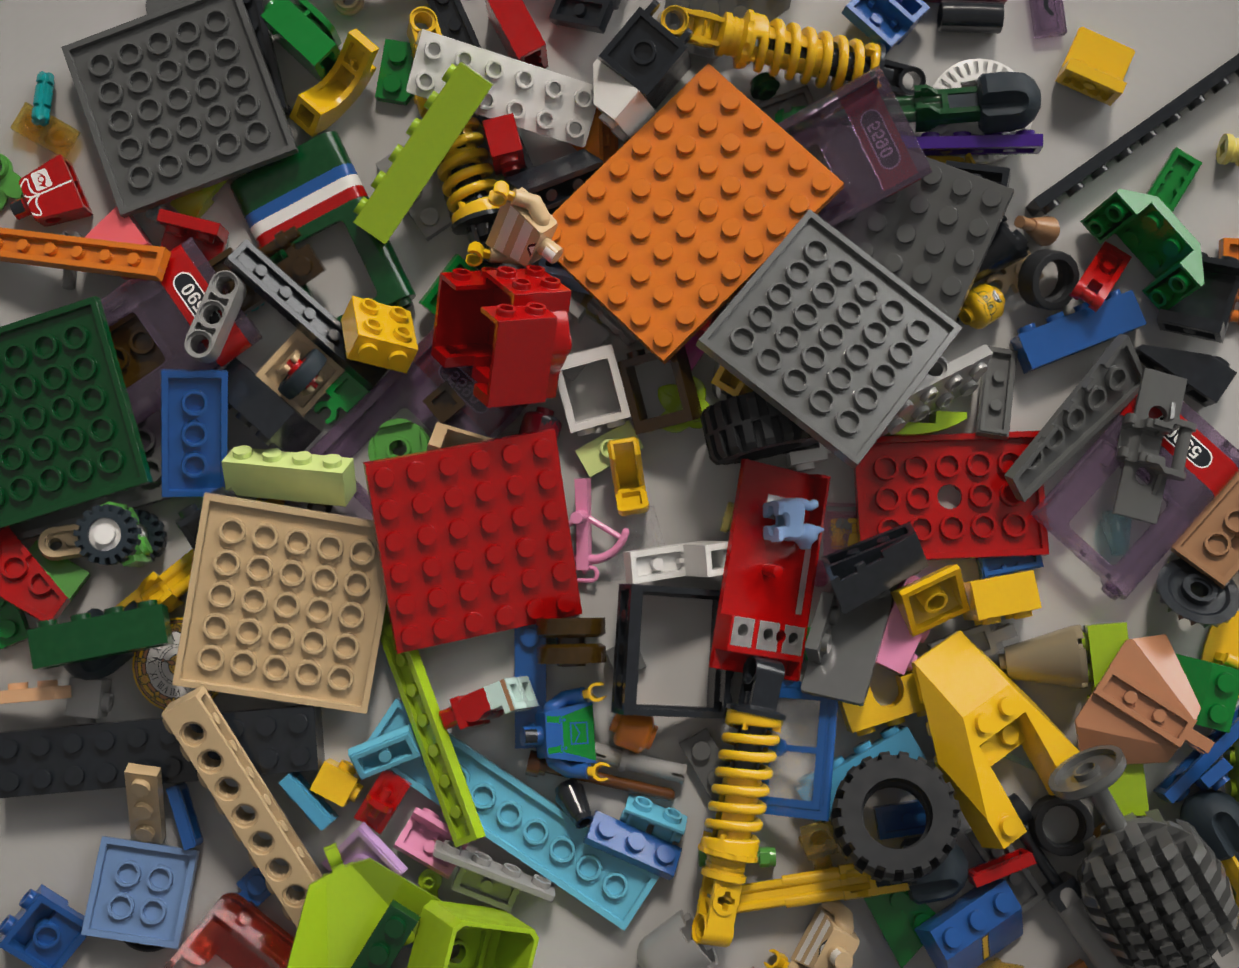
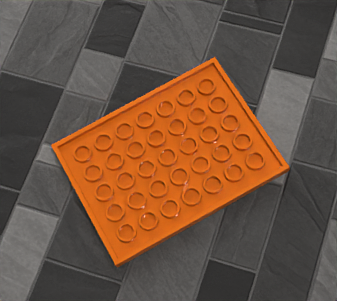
(688, 212)

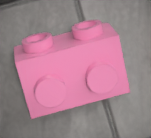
(419, 838)

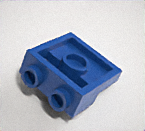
(43, 930)

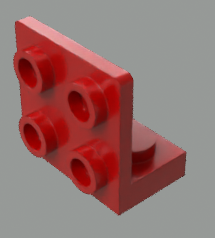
(208, 235)

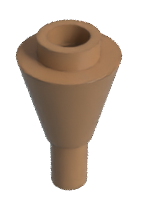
(1041, 229)

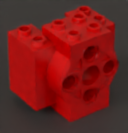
(507, 327)

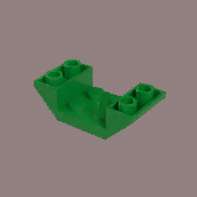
(1155, 239)

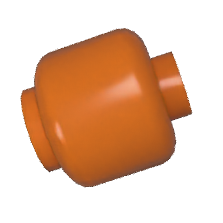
(633, 732)

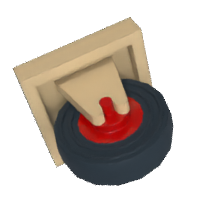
(300, 372)

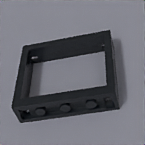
(627, 657)

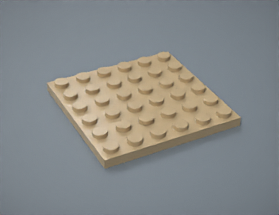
(282, 605)

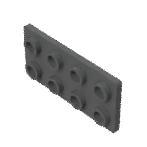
(844, 647)

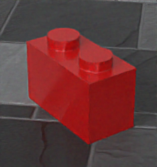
(504, 144)

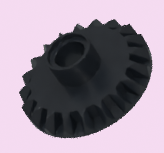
(1196, 595)

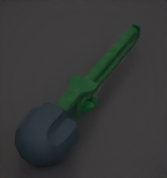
(997, 103)

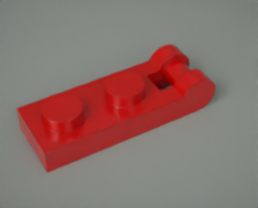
(1101, 276)

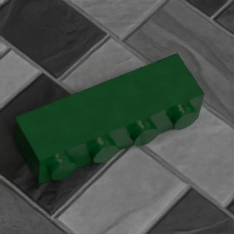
(99, 636)

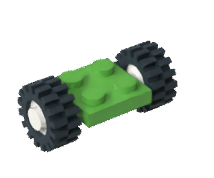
(120, 535)

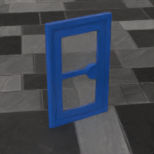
(804, 756)

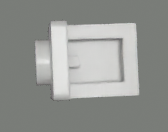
(805, 459)

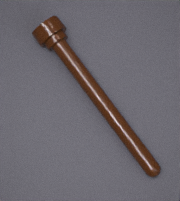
(539, 767)

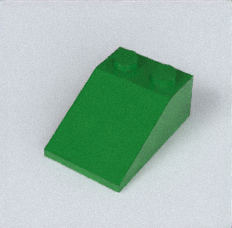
(1215, 690)

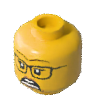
(982, 306)

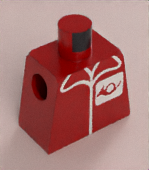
(52, 194)

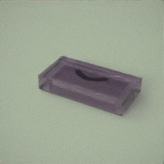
(1048, 18)

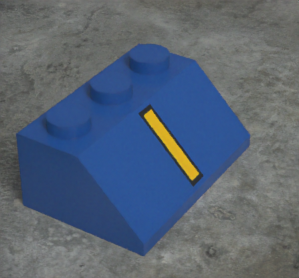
(973, 927)

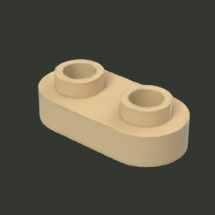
(60, 534)

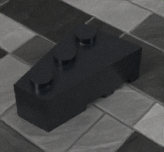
(557, 178)
(267, 411)
(874, 565)

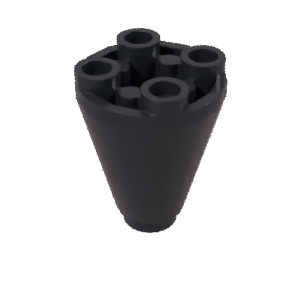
(1004, 251)

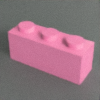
(897, 644)

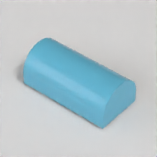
(384, 752)

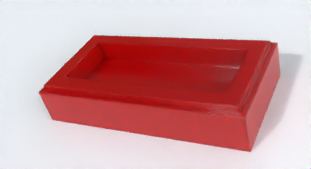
(1000, 867)

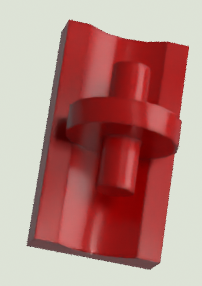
(383, 800)

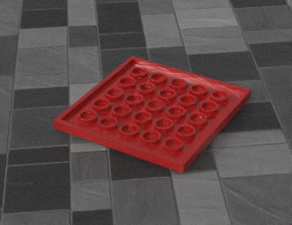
(473, 539)

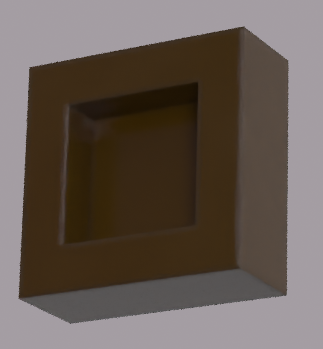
(444, 403)

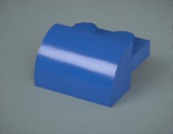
(885, 20)

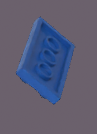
(193, 431)

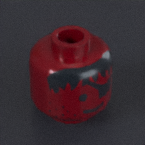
(539, 420)

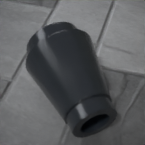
(574, 802)

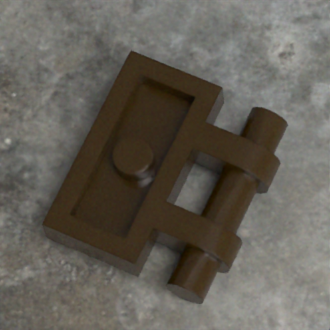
(301, 264)

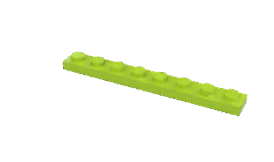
(433, 740)

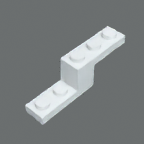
(675, 560)

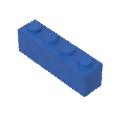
(1077, 331)

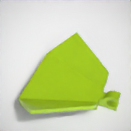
(345, 910)

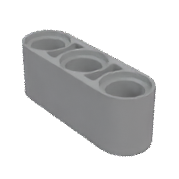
(213, 301)

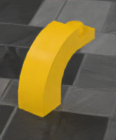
(340, 88)

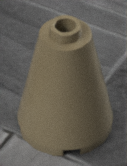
(1048, 659)

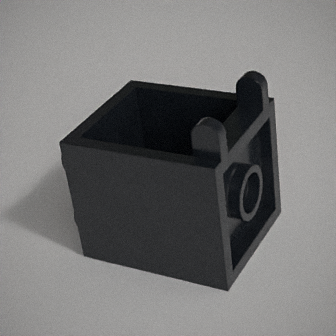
(648, 55)

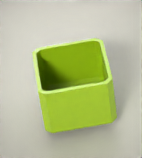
(485, 935)

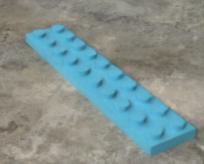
(534, 830)

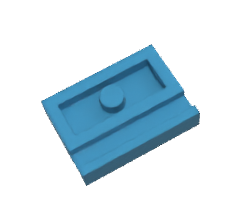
(313, 805)

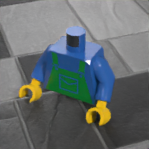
(566, 734)

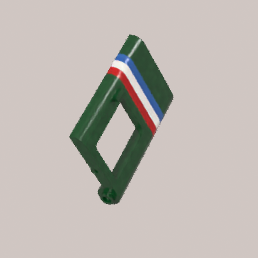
(313, 194)

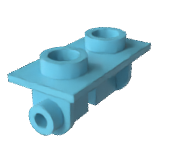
(667, 822)

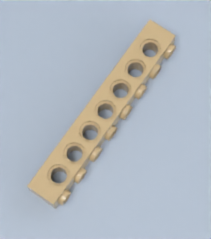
(199, 709)

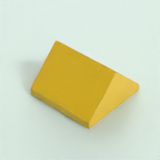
(932, 599)

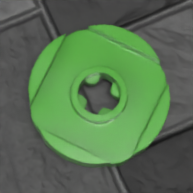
(394, 432)

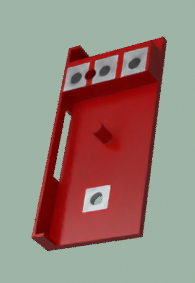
(765, 576)

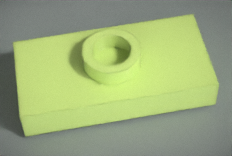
(595, 453)

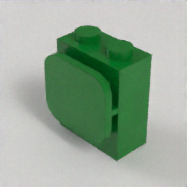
(303, 34)

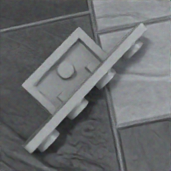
(490, 880)

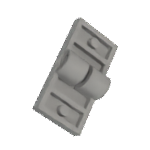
(942, 386)

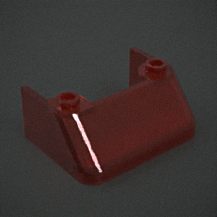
(238, 936)

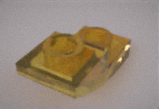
(55, 137)

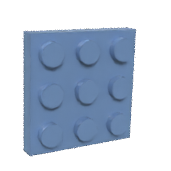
(140, 892)

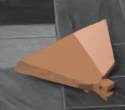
(1142, 705)

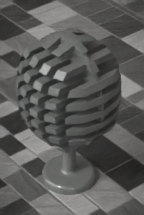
(1146, 880)

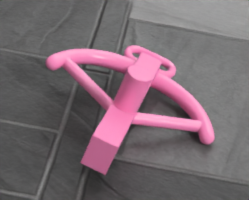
(584, 521)

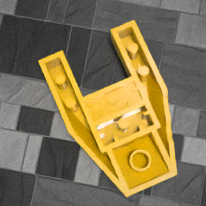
(974, 723)

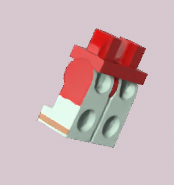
(489, 702)

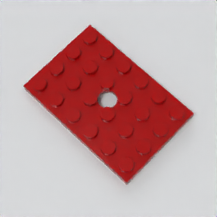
(901, 484)

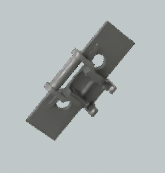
(1141, 444)

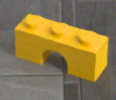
(864, 718)

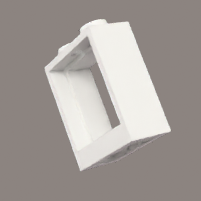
(611, 419)

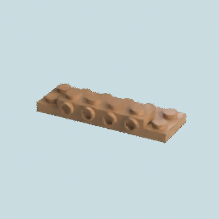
(1213, 538)

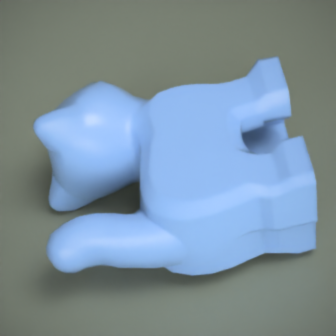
(790, 522)

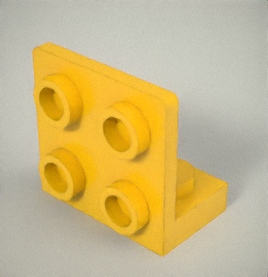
(1096, 66)

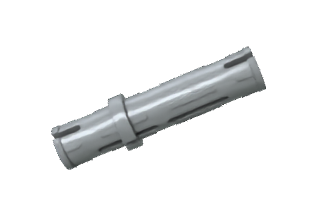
(640, 763)

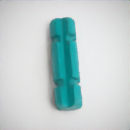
(43, 99)

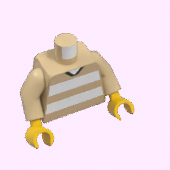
(520, 230)
(826, 941)

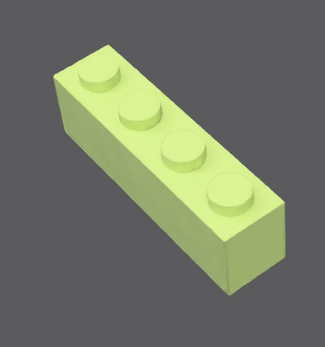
(290, 475)

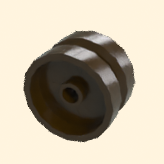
(571, 643)

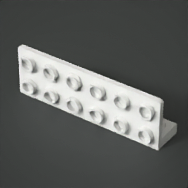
(535, 96)

